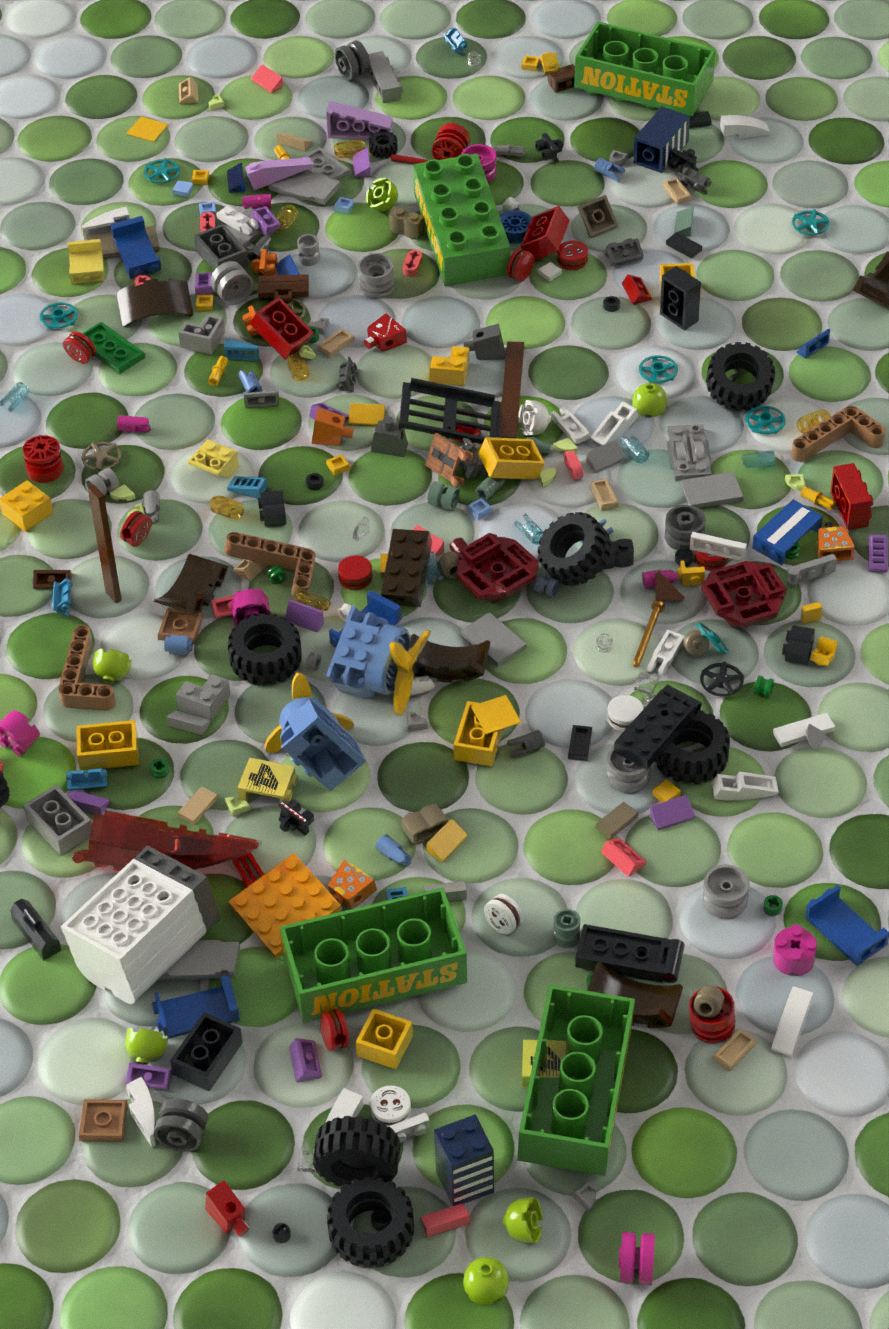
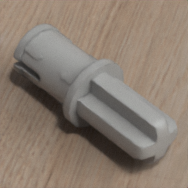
(509, 150)

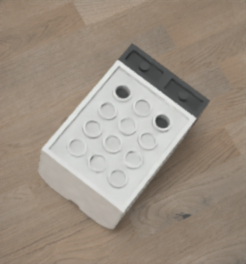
(140, 924)

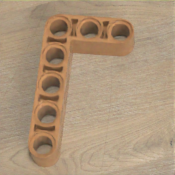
(847, 420)
(275, 554)
(72, 690)

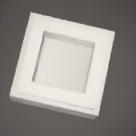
(550, 271)

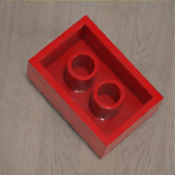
(545, 233)
(281, 328)
(851, 496)

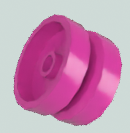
(487, 158)
(636, 1258)

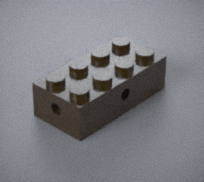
(407, 567)

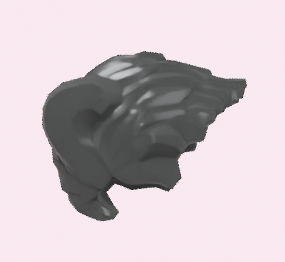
(475, 465)

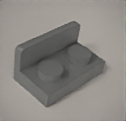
(624, 252)

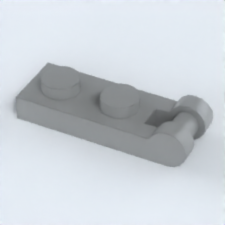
(811, 570)

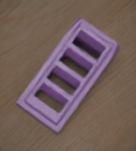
(202, 284)
(878, 542)

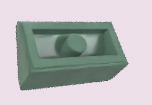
(684, 221)

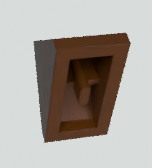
(665, 590)

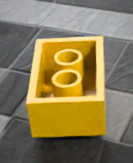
(511, 458)
(471, 741)
(107, 745)

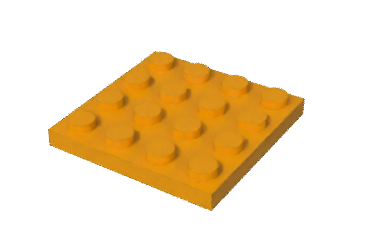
(281, 898)

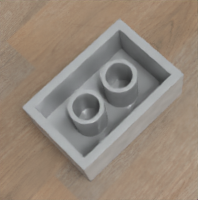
(58, 820)

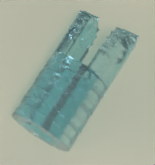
(15, 396)
(635, 449)
(759, 459)
(530, 529)
(433, 569)

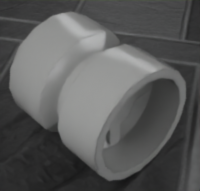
(308, 249)
(105, 481)

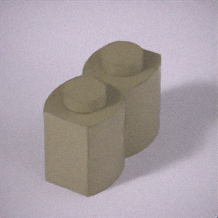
(406, 223)
(423, 823)

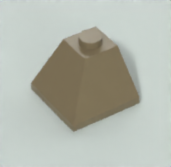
(597, 216)

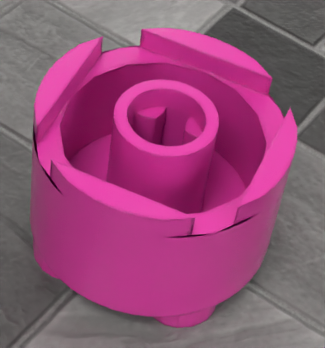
(249, 603)
(17, 733)
(794, 951)

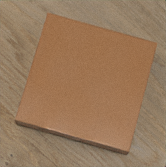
(180, 623)
(103, 1120)

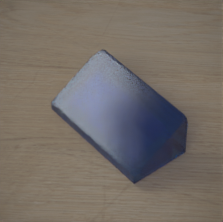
(236, 179)

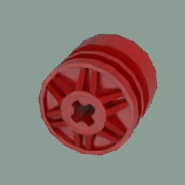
(450, 141)
(43, 459)
(717, 1028)

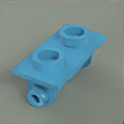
(455, 39)
(62, 597)
(85, 780)

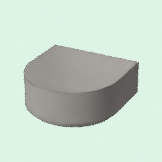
(618, 158)

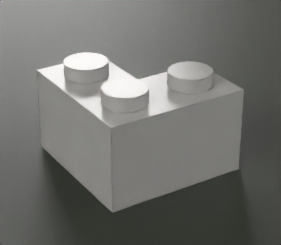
(202, 337)
(204, 700)

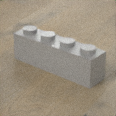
(384, 78)

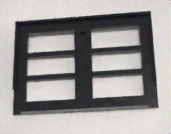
(451, 395)

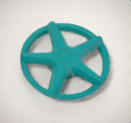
(162, 171)
(810, 222)
(58, 315)
(658, 368)
(765, 419)
(713, 637)

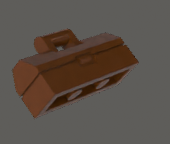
(563, 79)
(283, 286)

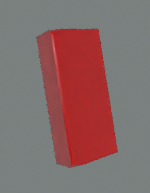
(636, 289)

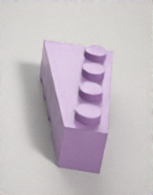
(354, 122)

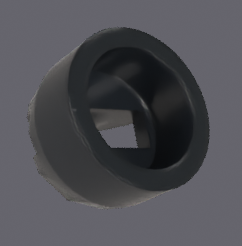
(284, 1235)

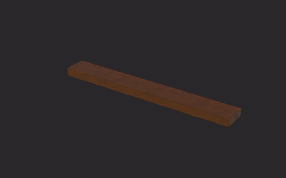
(511, 390)
(104, 543)

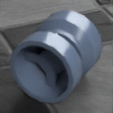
(546, 585)

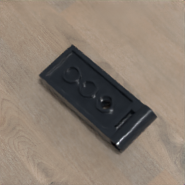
(656, 726)
(630, 953)

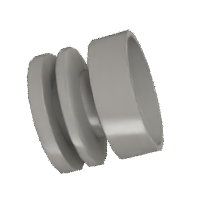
(376, 275)

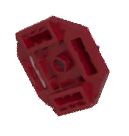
(496, 567)
(745, 593)

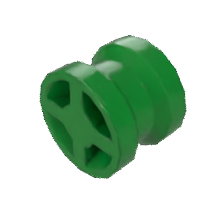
(764, 686)

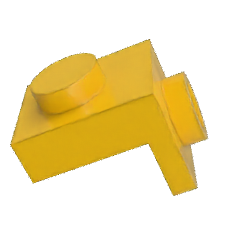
(549, 62)
(690, 576)
(824, 652)

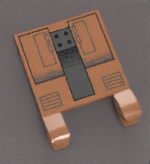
(444, 459)

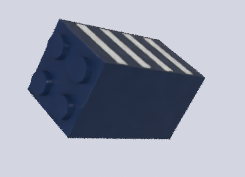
(658, 138)
(464, 1160)

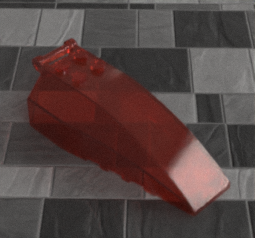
(121, 837)

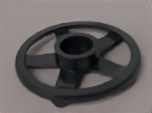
(721, 679)

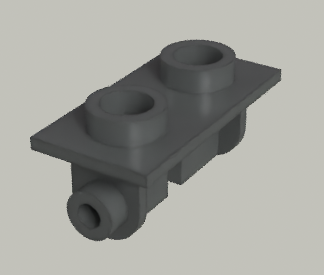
(689, 178)
(347, 375)

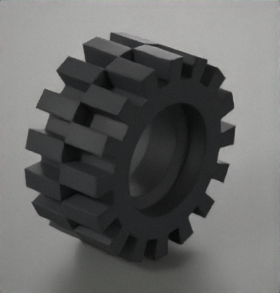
(383, 144)

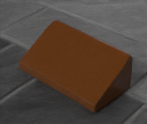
(45, 578)

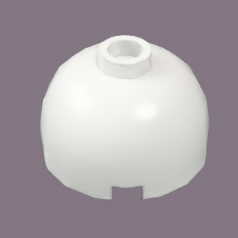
(533, 417)

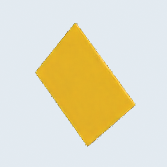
(147, 129)
(496, 714)

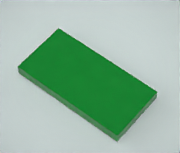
(113, 348)

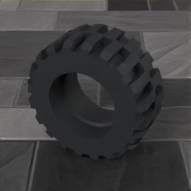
(740, 357)
(562, 536)
(268, 666)
(700, 765)
(356, 1149)
(371, 1247)

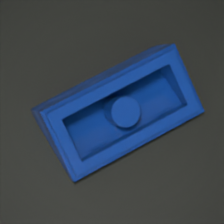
(287, 266)
(814, 344)

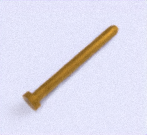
(657, 607)

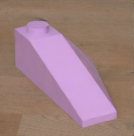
(271, 171)

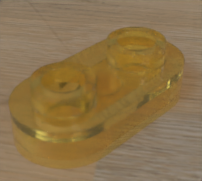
(348, 148)
(286, 216)
(298, 367)
(812, 420)
(226, 507)
(312, 599)

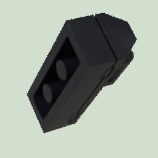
(35, 929)

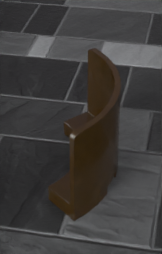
(876, 285)
(154, 299)
(194, 585)
(450, 662)
(653, 1003)

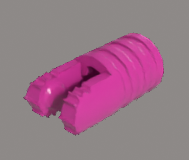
(257, 201)
(133, 424)
(649, 577)

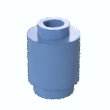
(178, 644)

